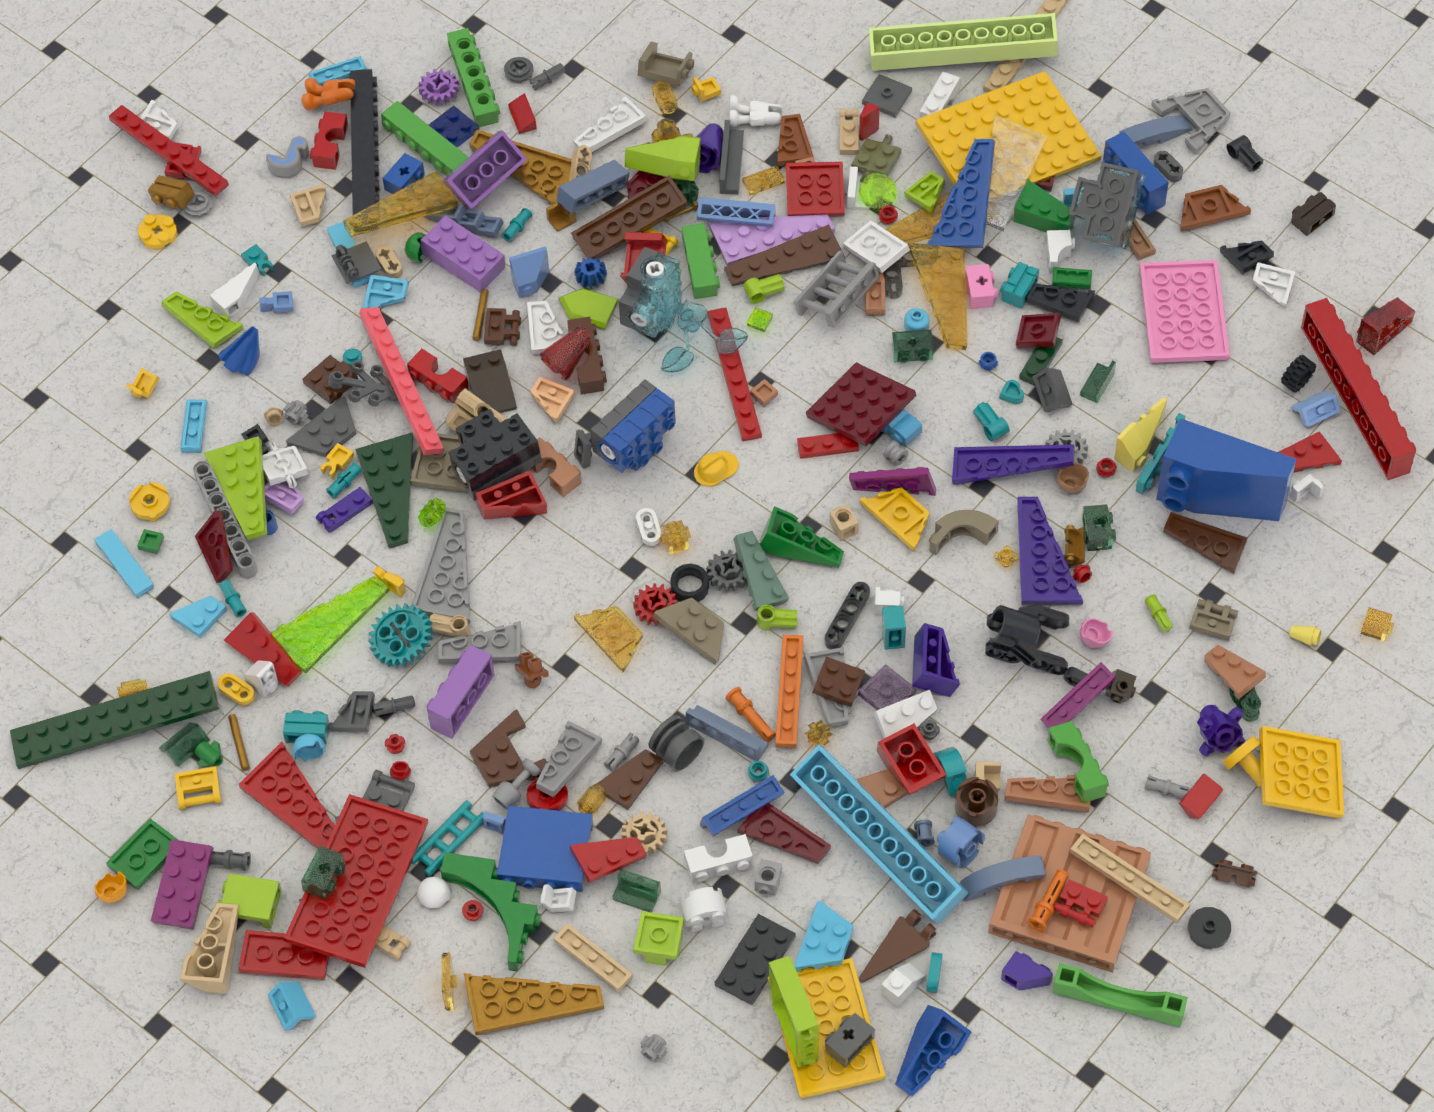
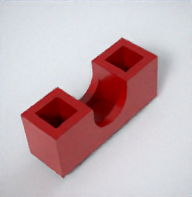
(331, 127)
(447, 385)

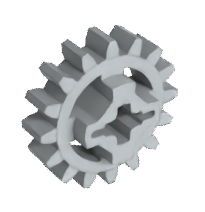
(1070, 438)

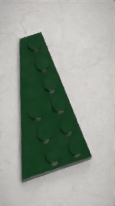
(388, 478)

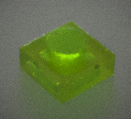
(759, 319)

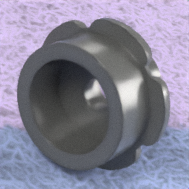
(929, 734)

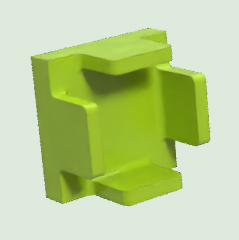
(659, 937)

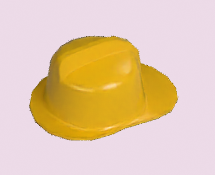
(715, 468)

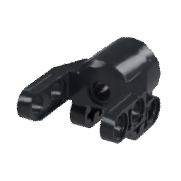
(1019, 636)

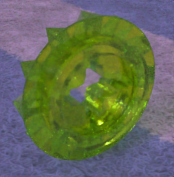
(432, 512)

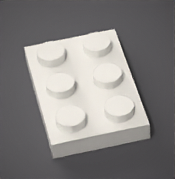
(876, 245)

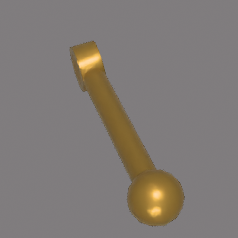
(693, 207)

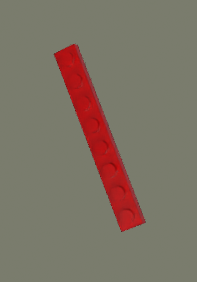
(168, 150)
(735, 380)

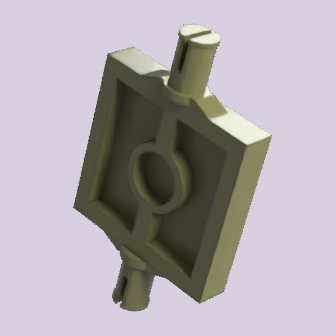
(876, 157)

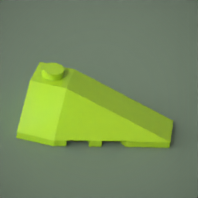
(670, 157)

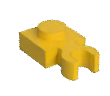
(337, 458)
(394, 582)

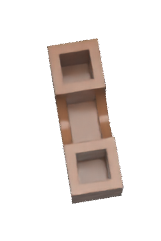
(565, 476)

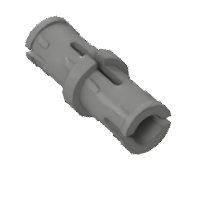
(621, 752)
(1166, 787)

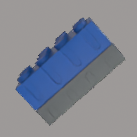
(634, 428)

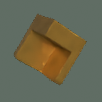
(559, 216)

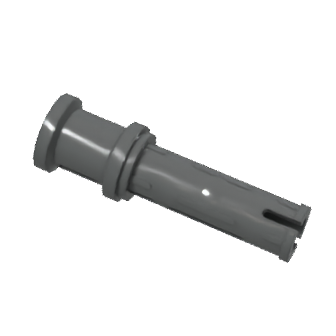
(232, 859)

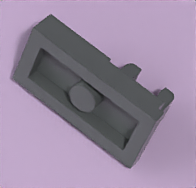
(583, 448)

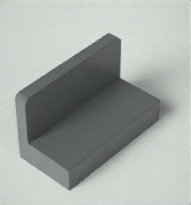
(1052, 389)

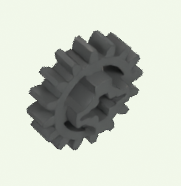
(727, 569)

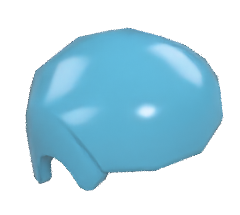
(308, 747)

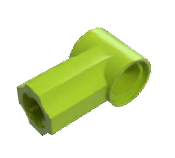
(759, 289)
(778, 618)

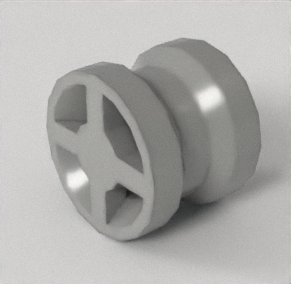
(895, 453)

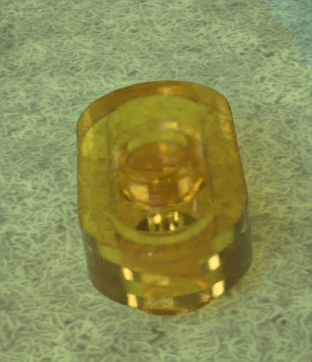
(666, 101)

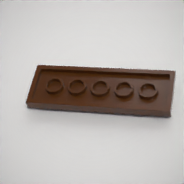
(632, 215)

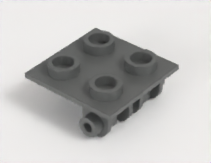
(355, 262)

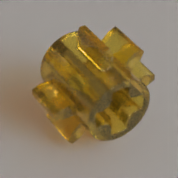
(818, 733)

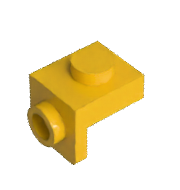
(705, 89)
(143, 384)

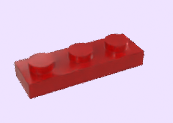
(825, 445)

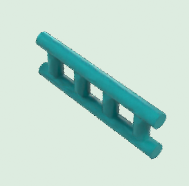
(449, 826)

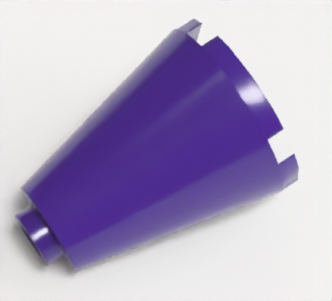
(710, 147)

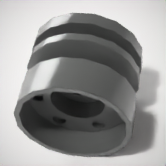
(676, 743)

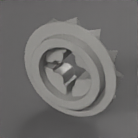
(205, 204)

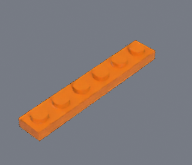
(789, 691)

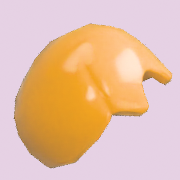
(111, 888)

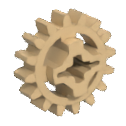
(643, 824)

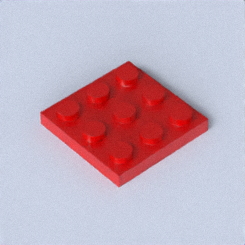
(815, 188)

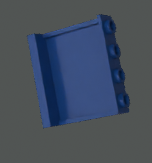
(538, 847)

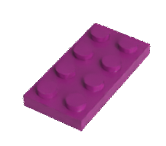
(182, 884)

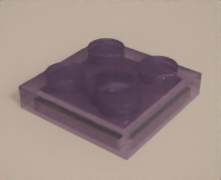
(886, 688)

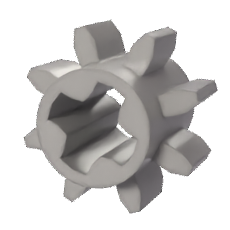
(295, 412)
(653, 1047)

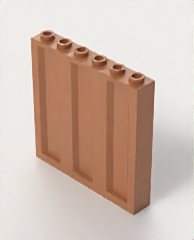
(1063, 935)

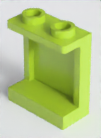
(255, 897)

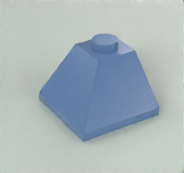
(529, 271)

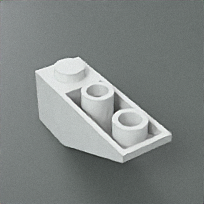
(233, 295)

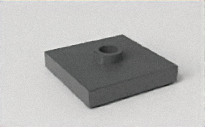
(887, 94)

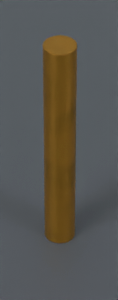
(480, 315)
(238, 742)

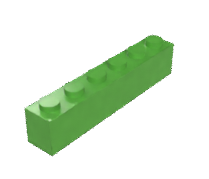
(422, 138)

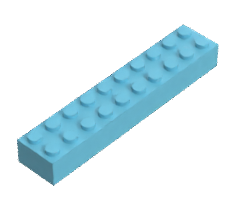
(879, 834)

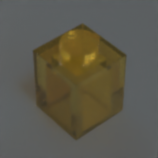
(1377, 624)

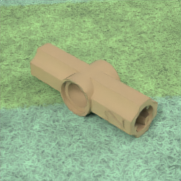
(474, 405)

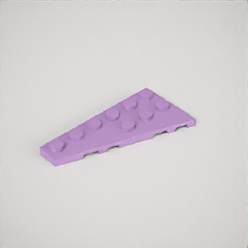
(744, 240)

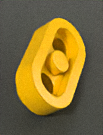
(237, 690)

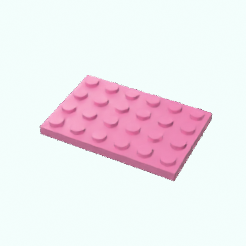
(1184, 311)

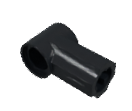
(1242, 149)

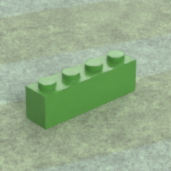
(699, 260)

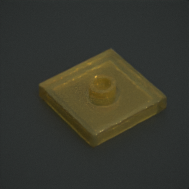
(449, 981)

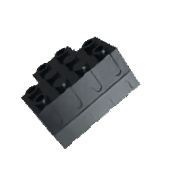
(493, 451)

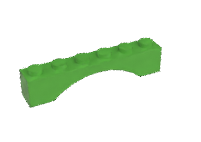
(1157, 1006)

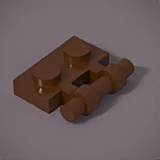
(495, 326)

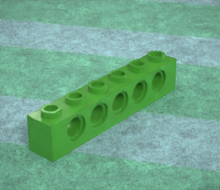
(472, 77)

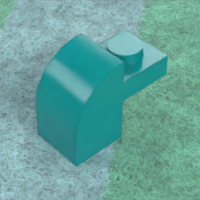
(954, 768)

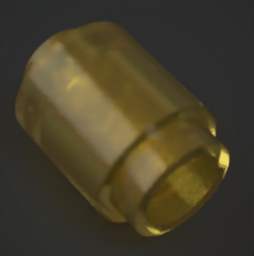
(131, 687)
(591, 799)

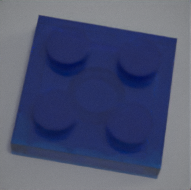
(454, 126)

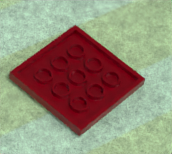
(861, 404)

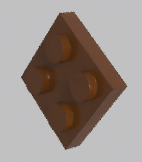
(838, 681)

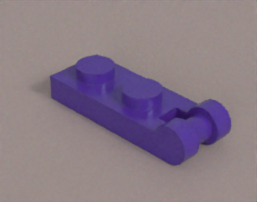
(344, 509)

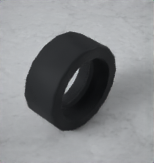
(689, 570)

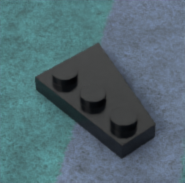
(1068, 303)

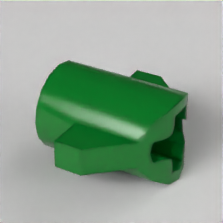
(209, 754)

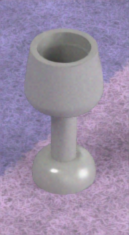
(508, 793)

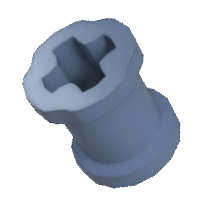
(924, 833)

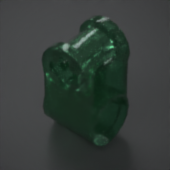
(1249, 704)

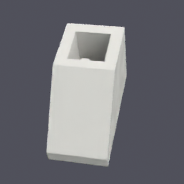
(262, 677)

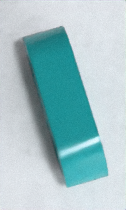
(934, 972)

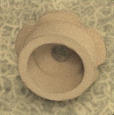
(274, 416)

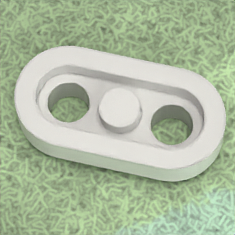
(648, 528)

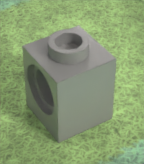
(768, 869)

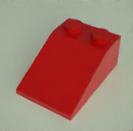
(910, 759)

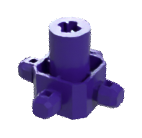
(1220, 729)

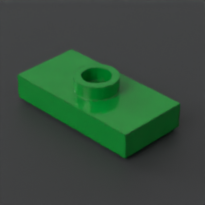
(1072, 278)

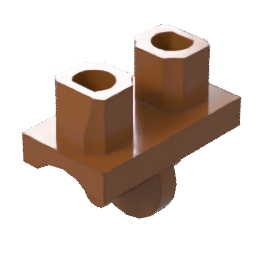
(531, 669)

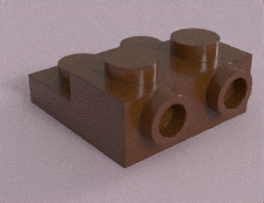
(318, 378)

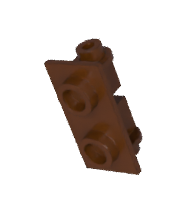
(1243, 873)

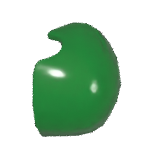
(413, 247)

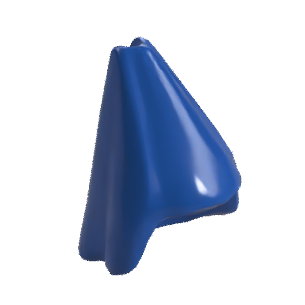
(242, 353)

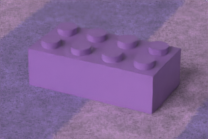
(484, 169)
(463, 253)
(460, 691)

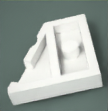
(159, 120)
(1274, 282)

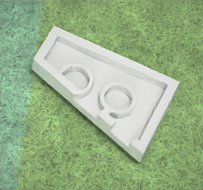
(904, 713)

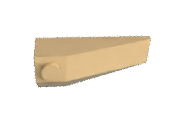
(211, 957)

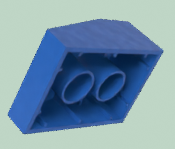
(1223, 475)

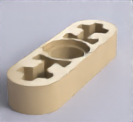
(585, 163)

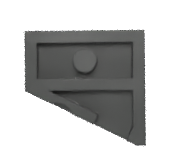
(355, 714)

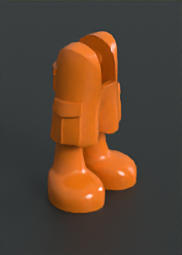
(330, 93)

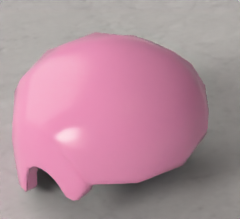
(1095, 633)

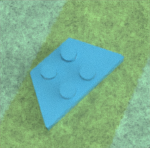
(824, 939)

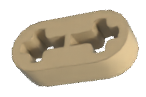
(392, 261)

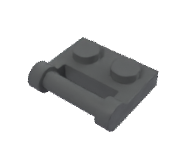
(388, 797)

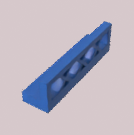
(742, 806)

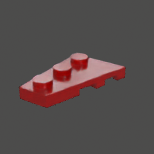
(1312, 452)
(607, 856)

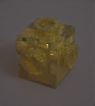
(675, 536)

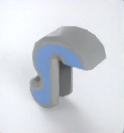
(292, 162)

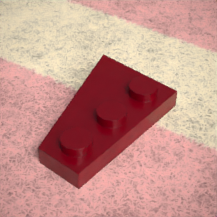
(214, 546)

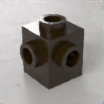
(1122, 687)

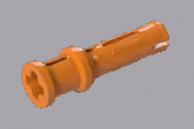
(745, 707)
(1045, 906)

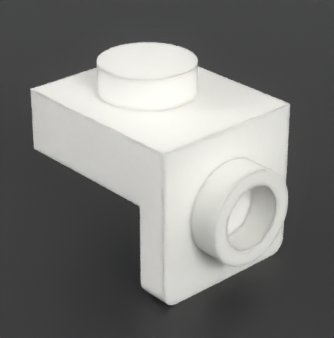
(1306, 485)
(558, 899)

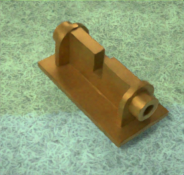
(1075, 547)

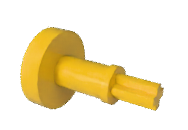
(1245, 757)

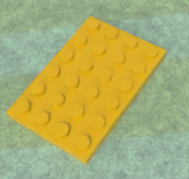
(834, 996)

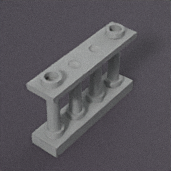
(846, 299)

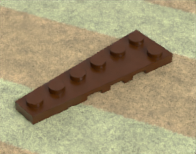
(801, 252)

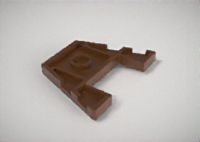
(497, 756)

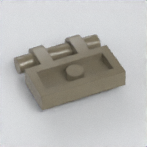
(1211, 623)

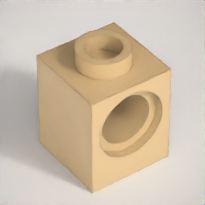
(844, 529)

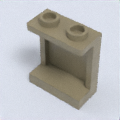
(664, 67)

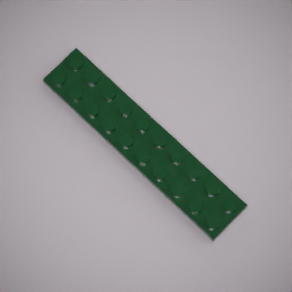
(114, 719)

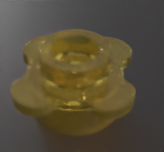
(1006, 561)

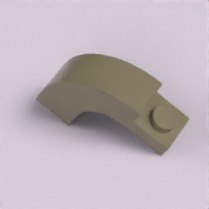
(963, 522)

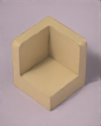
(457, 417)
(989, 771)

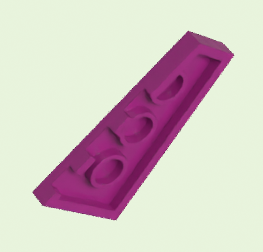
(912, 480)

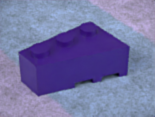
(932, 662)

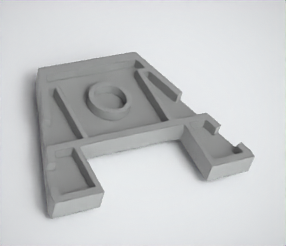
(1202, 111)

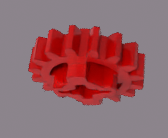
(653, 598)

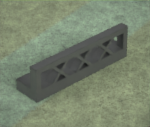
(731, 160)

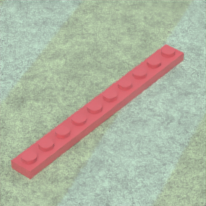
(401, 381)

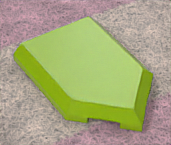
(589, 304)

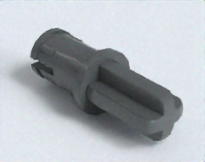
(547, 76)
(394, 705)

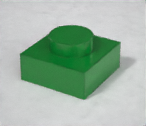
(150, 541)

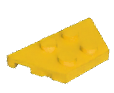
(900, 514)

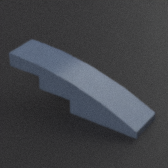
(1158, 130)
(472, 220)

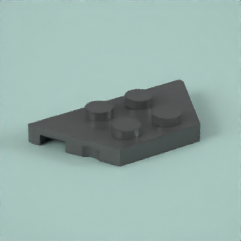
(325, 430)

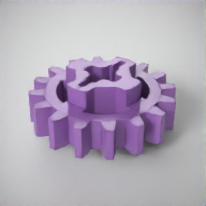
(438, 86)

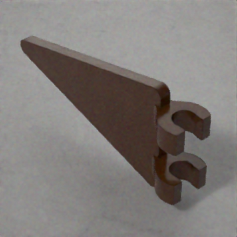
(899, 944)

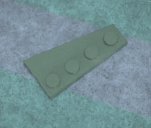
(761, 577)

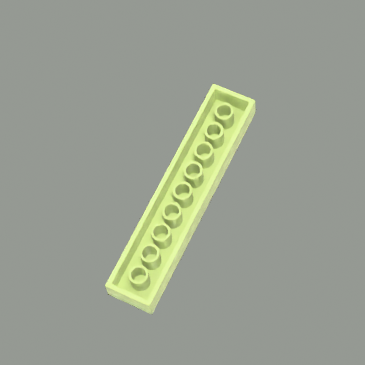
(963, 42)

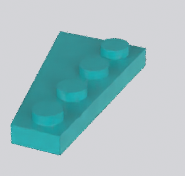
(1154, 466)

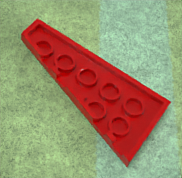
(287, 794)

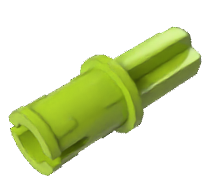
(1158, 613)

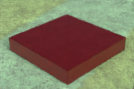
(1038, 330)

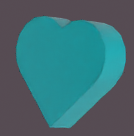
(1012, 393)

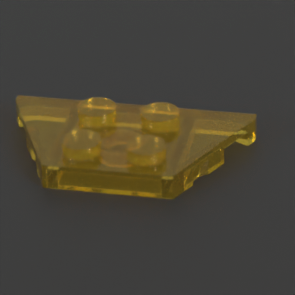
(612, 633)

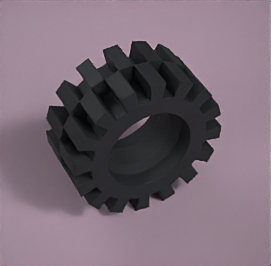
(1298, 373)

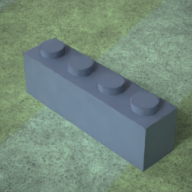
(592, 186)

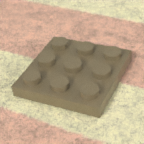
(436, 469)

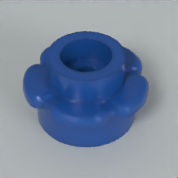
(988, 357)

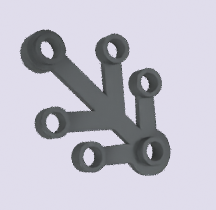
(369, 386)

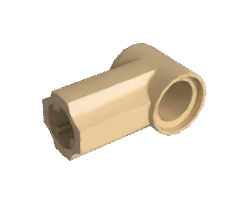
(449, 625)

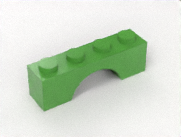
(1068, 742)

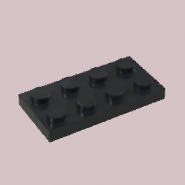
(749, 964)

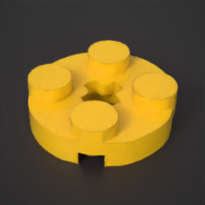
(157, 222)
(149, 511)

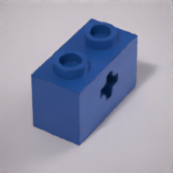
(403, 173)

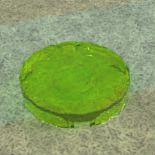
(877, 191)

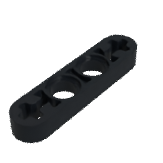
(844, 614)

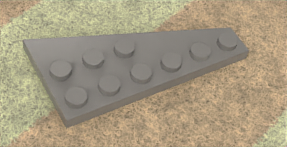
(444, 576)

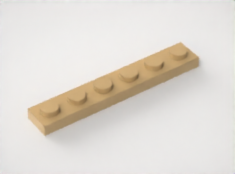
(1130, 878)

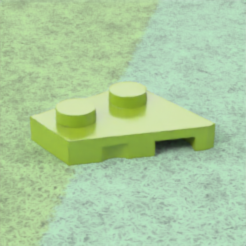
(926, 191)

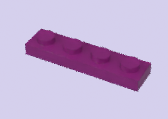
(1079, 696)

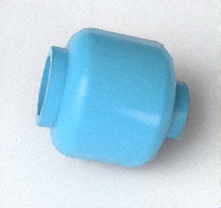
(916, 320)

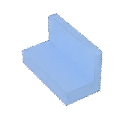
(1317, 408)

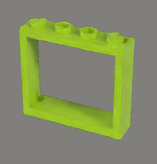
(793, 1011)

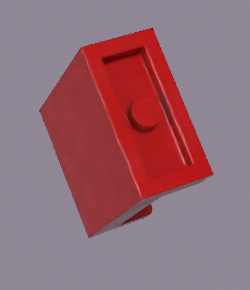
(636, 243)

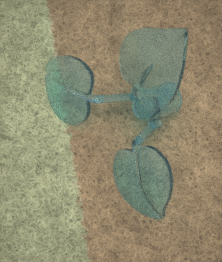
(690, 321)

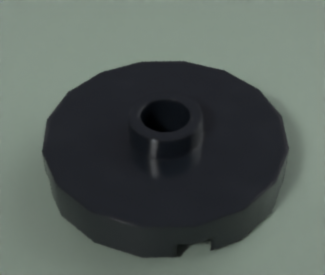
(1209, 937)

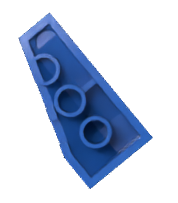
(931, 1045)

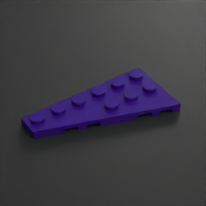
(1043, 569)

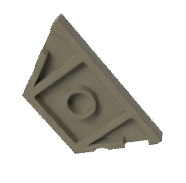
(694, 626)

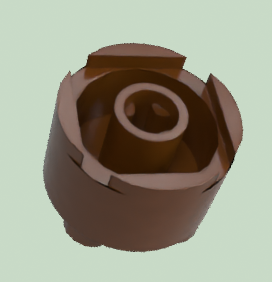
(977, 801)

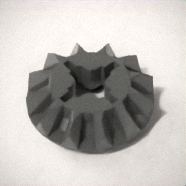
(522, 64)

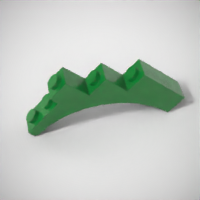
(481, 877)

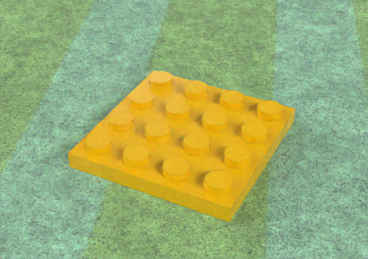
(1301, 772)

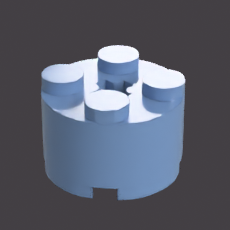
(960, 842)

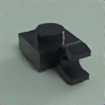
(256, 431)

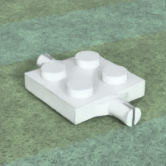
(283, 465)

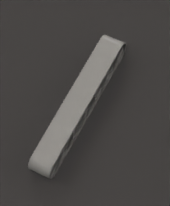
(235, 541)

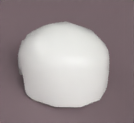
(433, 892)

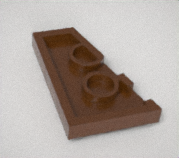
(630, 779)

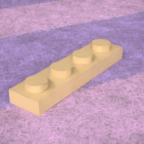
(593, 957)

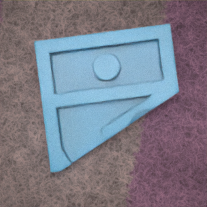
(385, 291)
(199, 615)

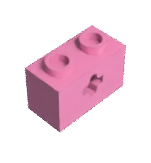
(980, 286)

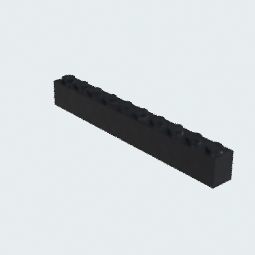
(364, 140)

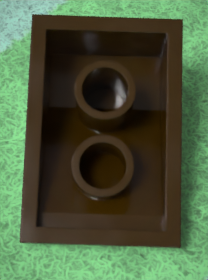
(490, 380)

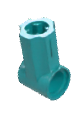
(992, 424)

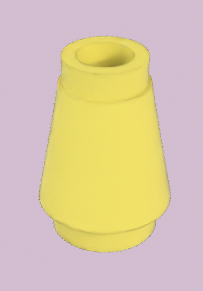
(1307, 634)

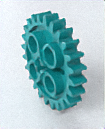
(385, 647)

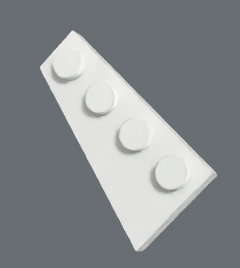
(618, 122)

